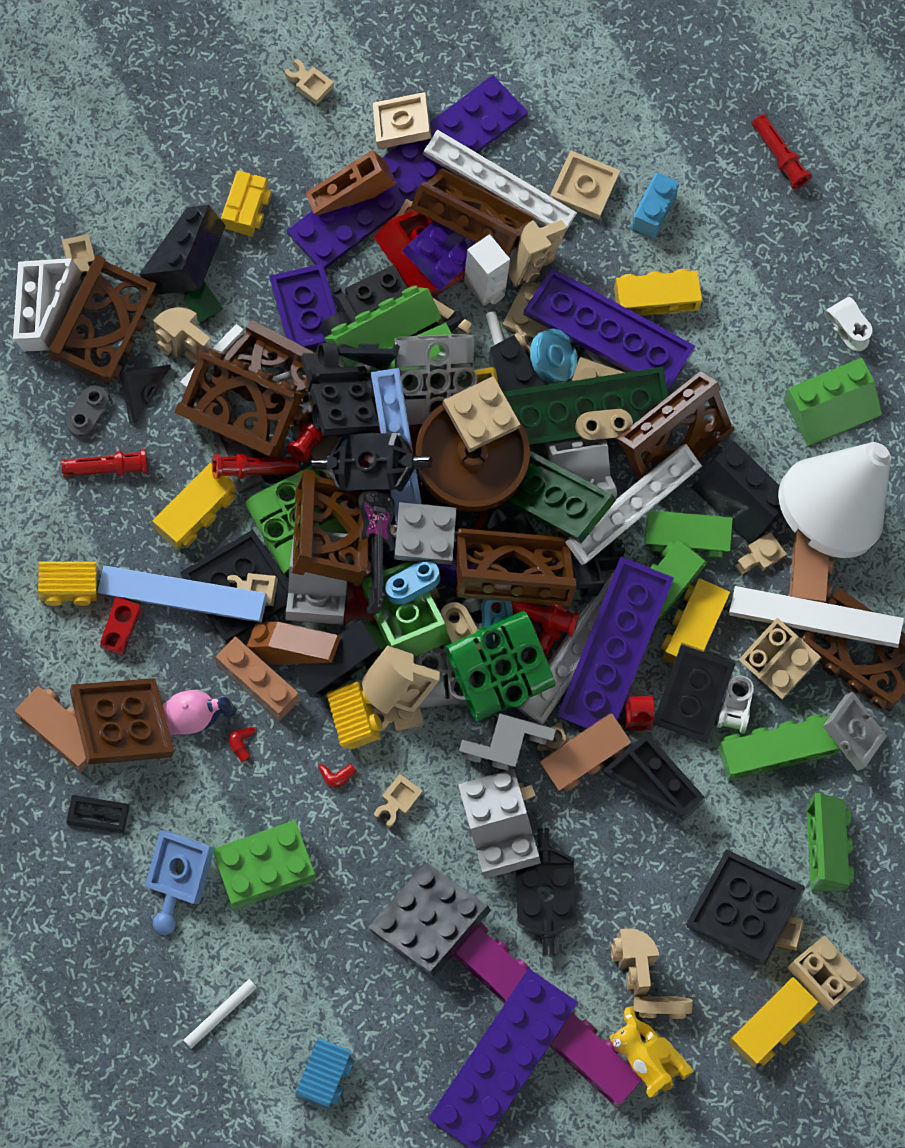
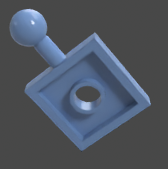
(165, 879)

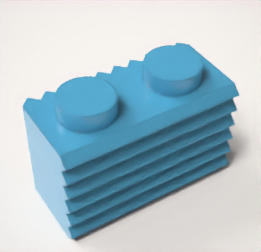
(655, 205)
(323, 1074)

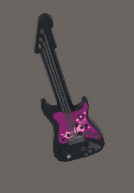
(377, 513)

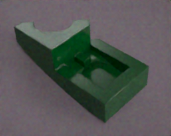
(203, 303)

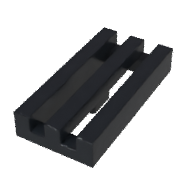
(94, 824)

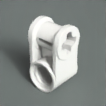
(849, 320)
(734, 709)

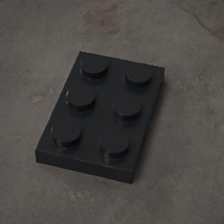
(694, 692)

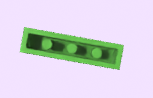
(392, 320)
(776, 748)

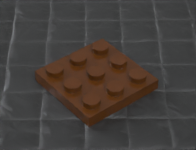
(121, 721)

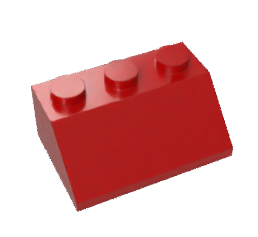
(396, 237)

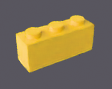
(659, 292)
(194, 508)
(698, 618)
(774, 1023)

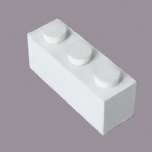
(487, 271)

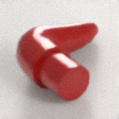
(236, 742)
(339, 778)

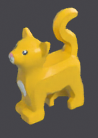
(652, 1061)

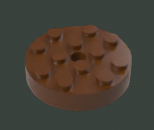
(470, 482)

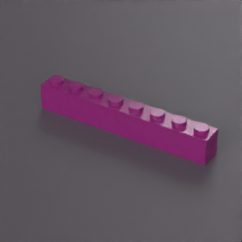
(575, 1041)

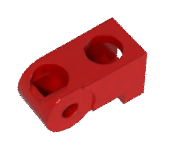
(120, 625)
(639, 713)

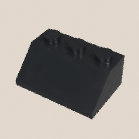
(741, 490)

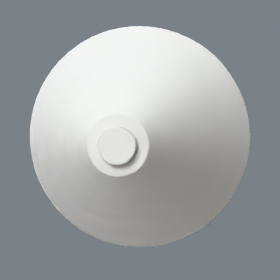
(838, 499)

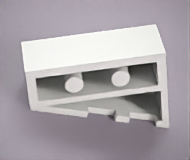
(42, 300)

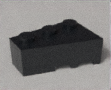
(185, 252)
(513, 366)
(656, 778)

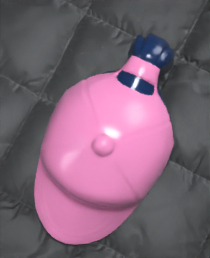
(194, 711)

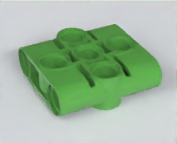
(273, 513)

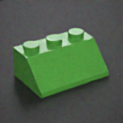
(834, 402)
(829, 843)

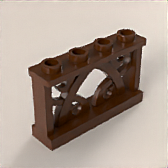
(471, 210)
(96, 284)
(284, 350)
(204, 412)
(654, 428)
(309, 554)
(495, 583)
(856, 674)

